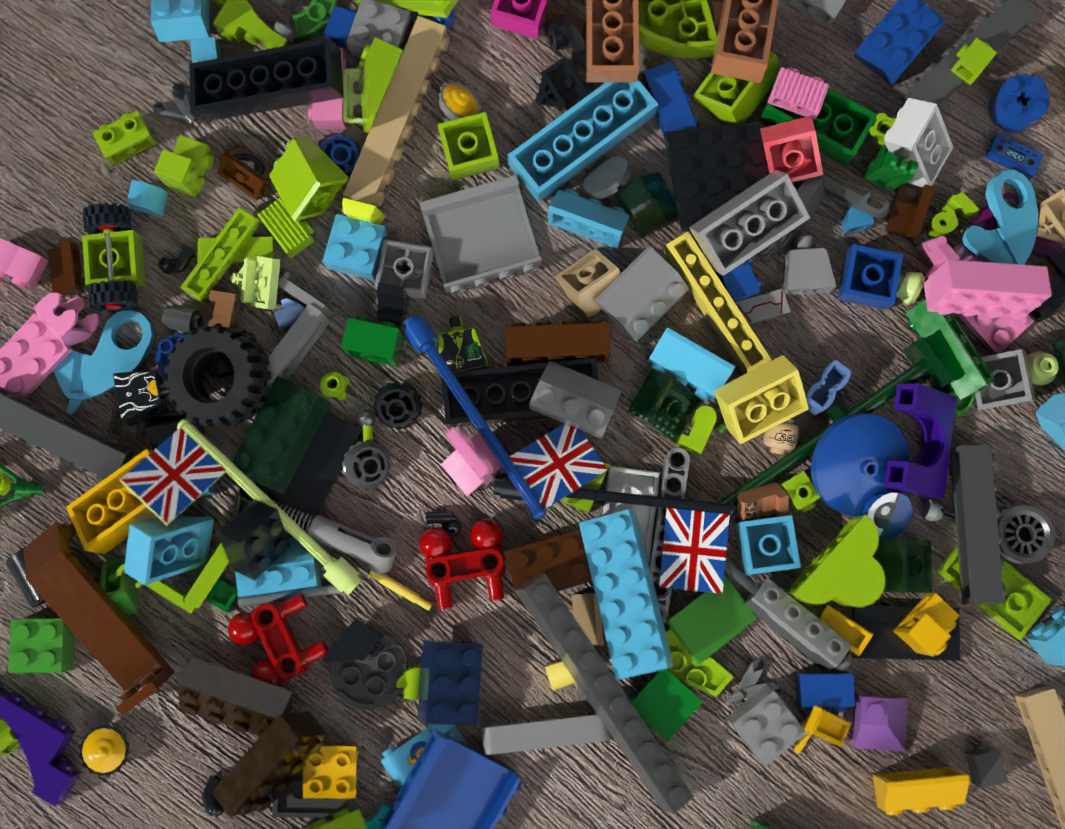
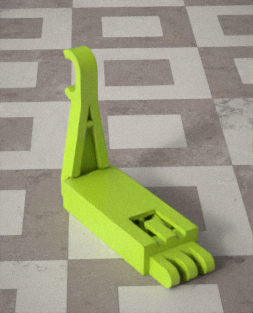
(199, 589)

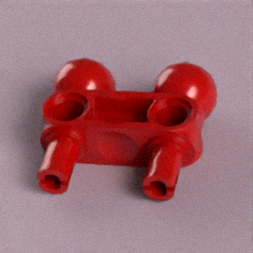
(436, 545)
(277, 640)

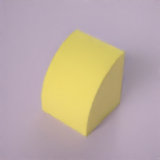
(559, 675)

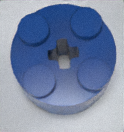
(1019, 103)

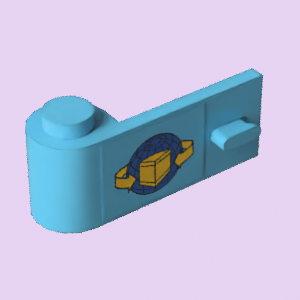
(401, 760)

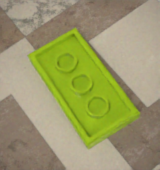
(1022, 601)

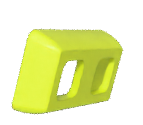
(362, 211)

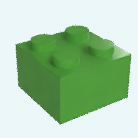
(40, 646)

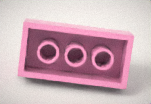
(987, 289)

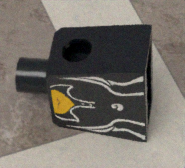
(140, 395)

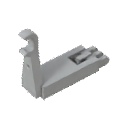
(302, 333)

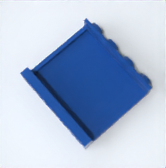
(452, 789)

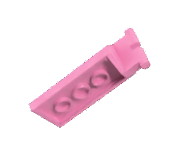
(992, 332)

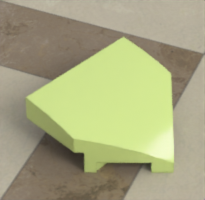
(258, 281)

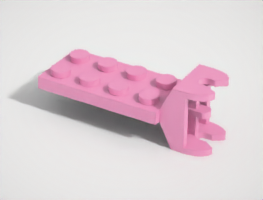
(43, 343)
(471, 462)

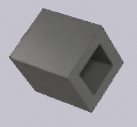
(986, 766)

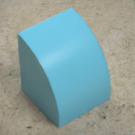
(205, 49)
(146, 198)

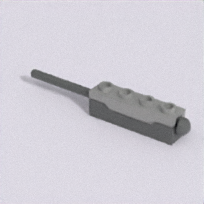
(794, 622)

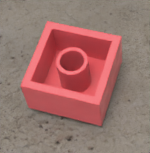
(793, 149)

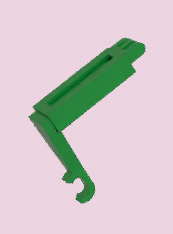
(889, 170)

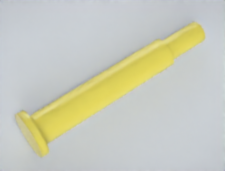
(400, 589)

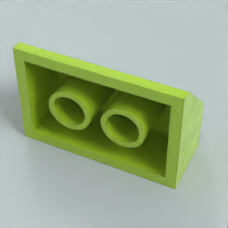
(732, 98)

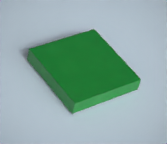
(665, 703)

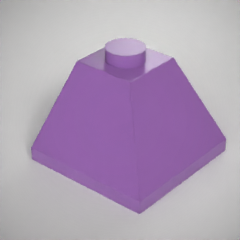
(880, 722)

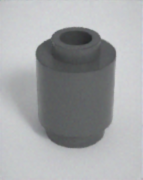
(182, 318)

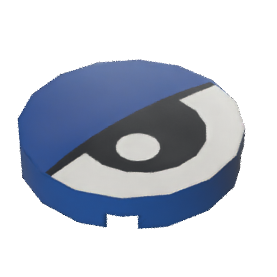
(889, 512)

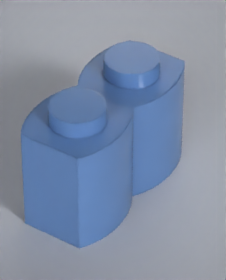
(827, 383)

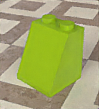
(306, 178)

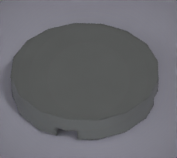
(606, 177)

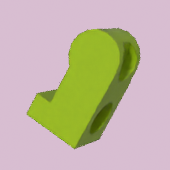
(703, 423)

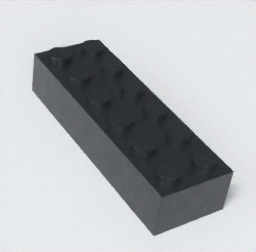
(266, 80)
(504, 392)

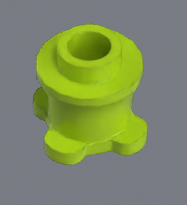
(883, 123)
(339, 391)

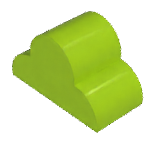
(844, 569)

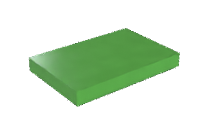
(710, 621)

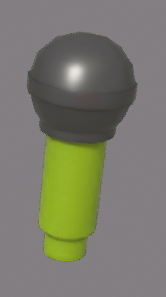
(367, 421)

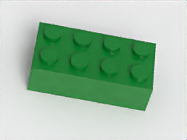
(838, 127)

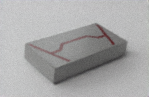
(764, 307)

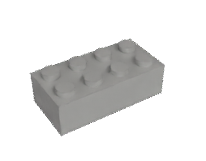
(750, 222)

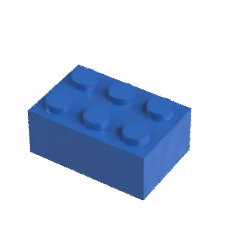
(899, 39)

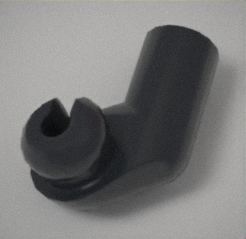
(176, 265)
(446, 519)
(210, 803)

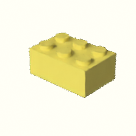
(761, 399)

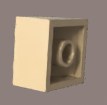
(587, 280)

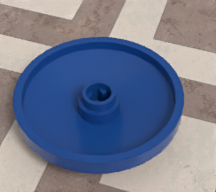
(853, 460)

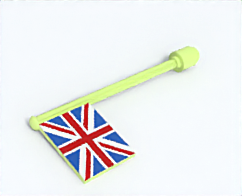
(188, 466)

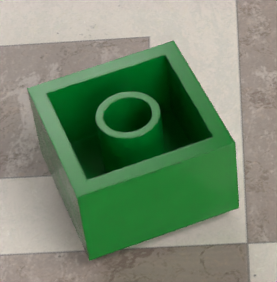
(373, 341)

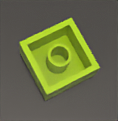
(468, 146)

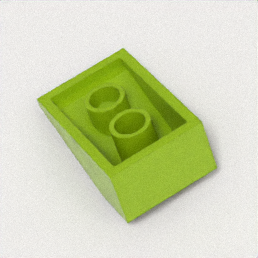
(377, 67)

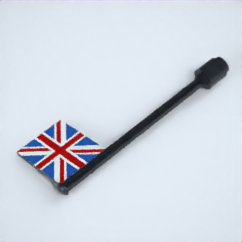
(692, 536)

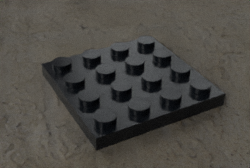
(713, 166)

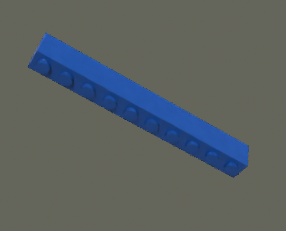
(673, 115)

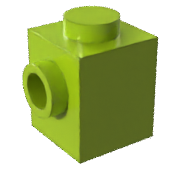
(973, 60)
(800, 492)

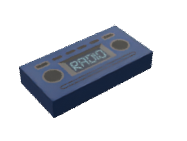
(1014, 156)

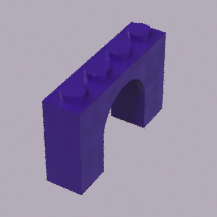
(935, 416)

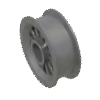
(1045, 528)

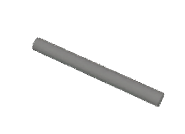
(283, 595)

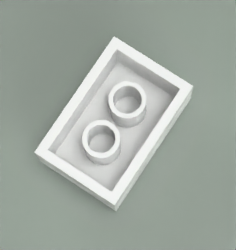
(920, 137)

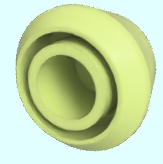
(910, 287)
(1042, 367)

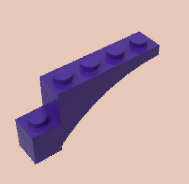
(43, 745)

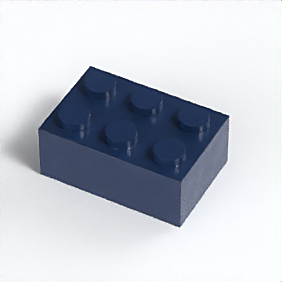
(450, 682)

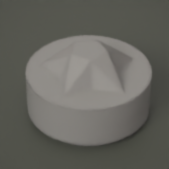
(285, 31)

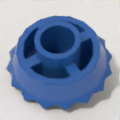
(341, 150)

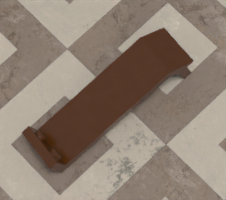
(94, 616)

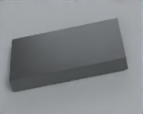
(291, 804)

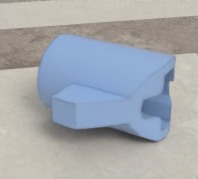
(289, 313)

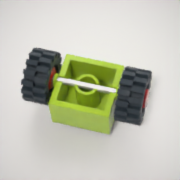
(112, 258)

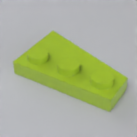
(707, 676)

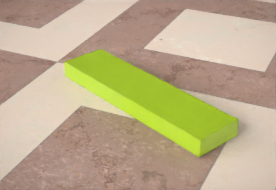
(220, 254)

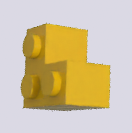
(928, 625)

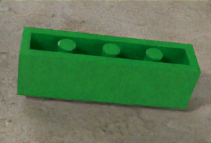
(953, 350)

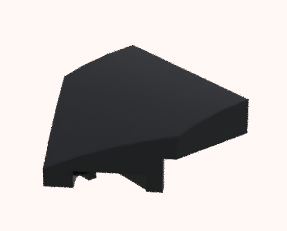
(560, 86)

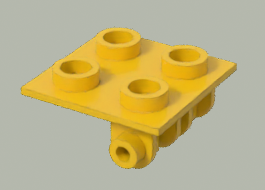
(331, 773)

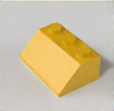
(920, 790)

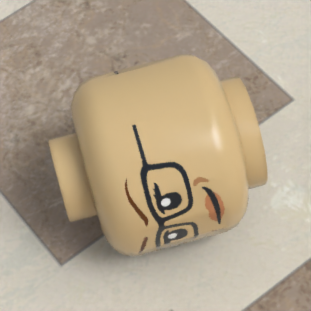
(782, 437)

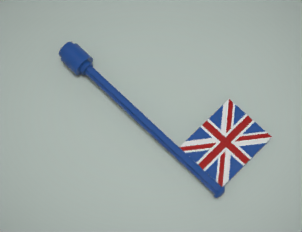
(541, 471)

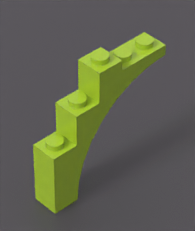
(240, 22)

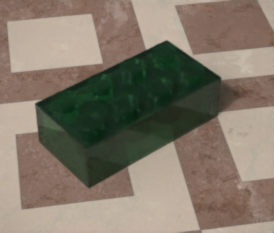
(280, 434)

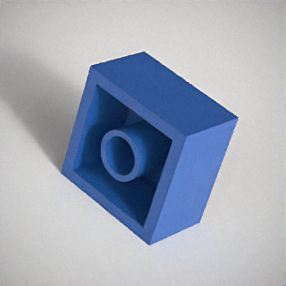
(870, 277)

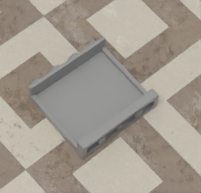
(481, 235)

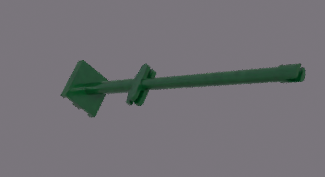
(925, 366)

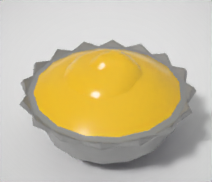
(458, 100)

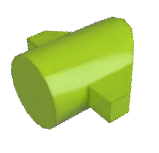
(410, 682)

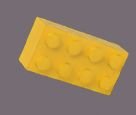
(107, 510)

